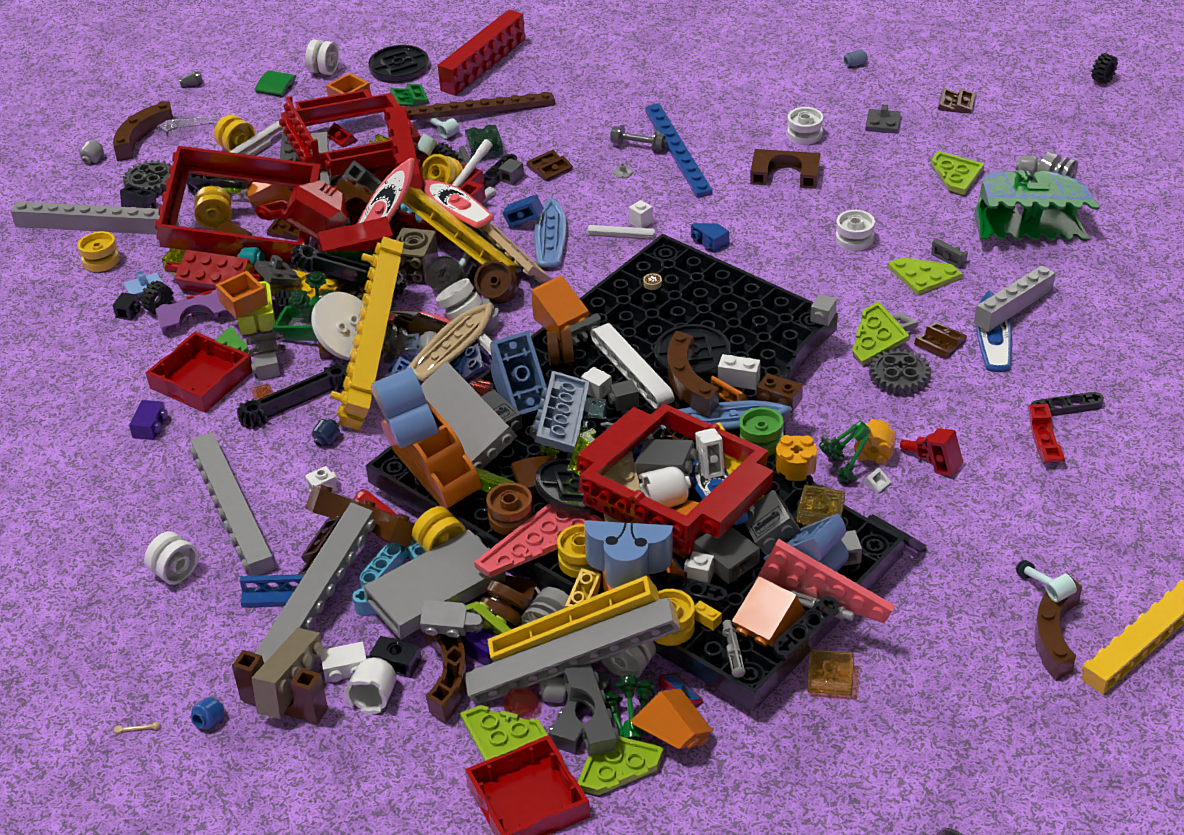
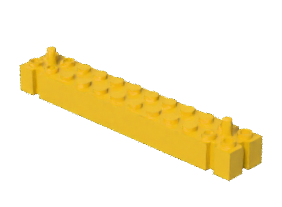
(370, 335)

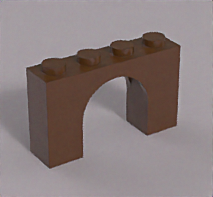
(768, 160)
(354, 193)
(307, 688)

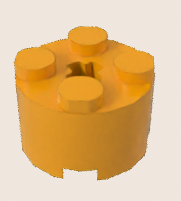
(880, 445)
(796, 457)

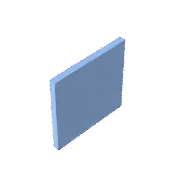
(137, 285)

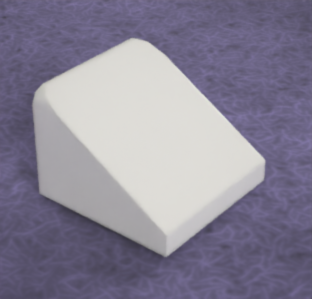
(877, 481)

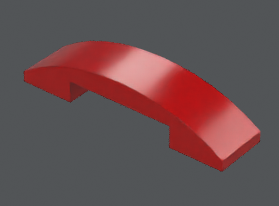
(1043, 433)

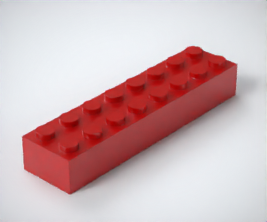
(481, 52)

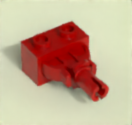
(938, 449)

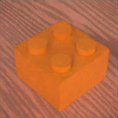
(347, 84)
(241, 294)

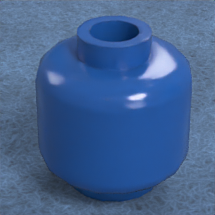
(207, 713)

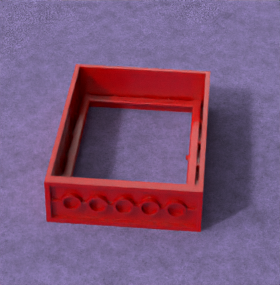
(230, 166)

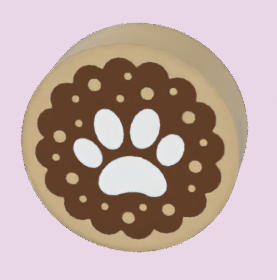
(652, 281)

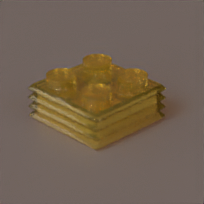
(819, 504)
(831, 672)

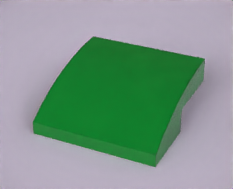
(275, 83)
(411, 96)

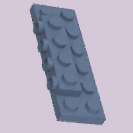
(561, 412)

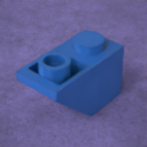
(710, 235)

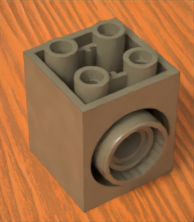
(417, 253)

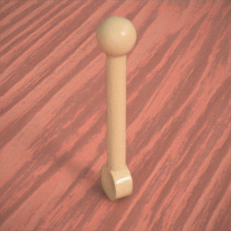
(119, 729)

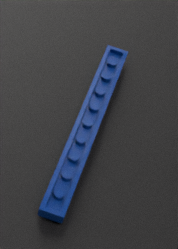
(679, 151)

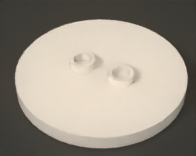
(335, 322)

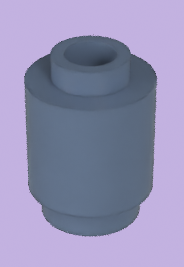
(855, 58)

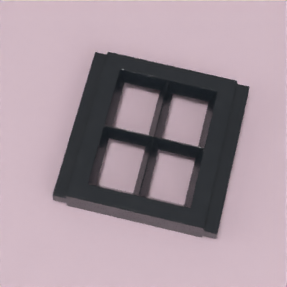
(908, 539)

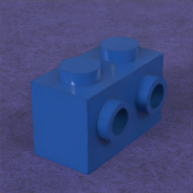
(523, 210)

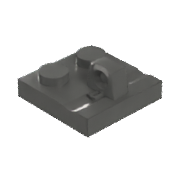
(883, 120)
(277, 272)

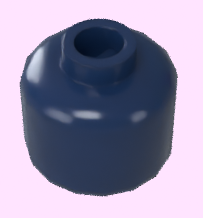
(325, 432)

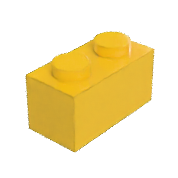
(707, 615)

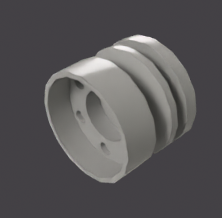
(1054, 163)
(546, 603)

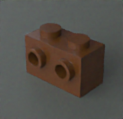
(780, 391)

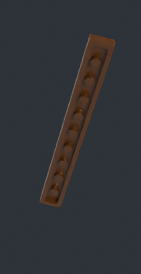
(480, 106)

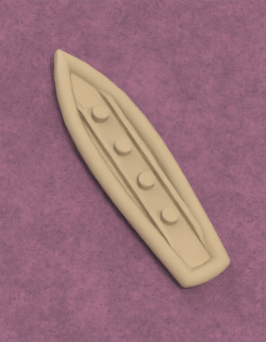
(451, 341)

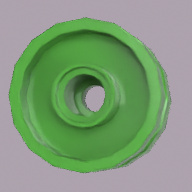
(762, 427)

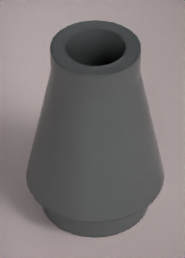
(191, 79)

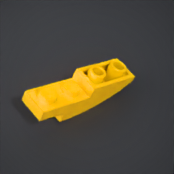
(585, 587)

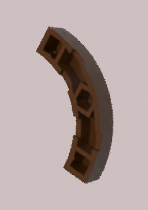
(137, 126)
(684, 381)
(387, 526)
(1049, 641)
(451, 686)

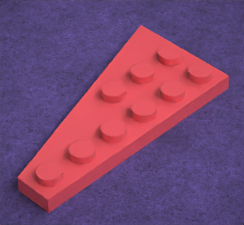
(530, 540)
(807, 576)

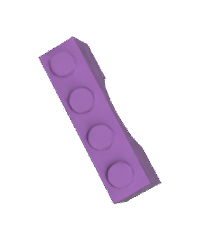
(172, 315)

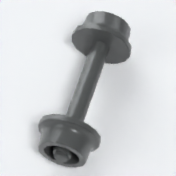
(618, 135)

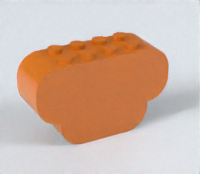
(439, 463)

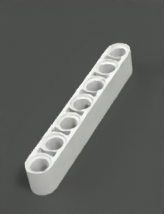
(632, 365)

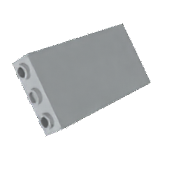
(471, 418)
(438, 575)

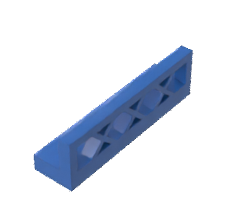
(264, 594)

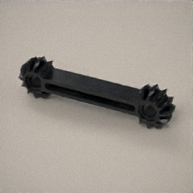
(308, 258)
(257, 411)

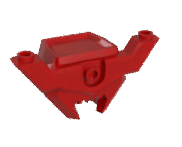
(310, 208)

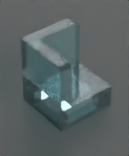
(412, 347)
(594, 408)

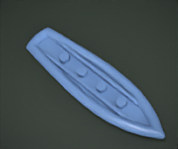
(550, 234)
(730, 412)

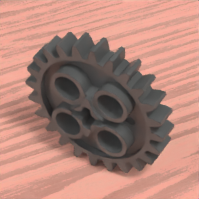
(148, 175)
(899, 371)

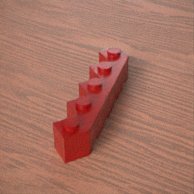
(401, 141)

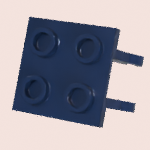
(472, 362)

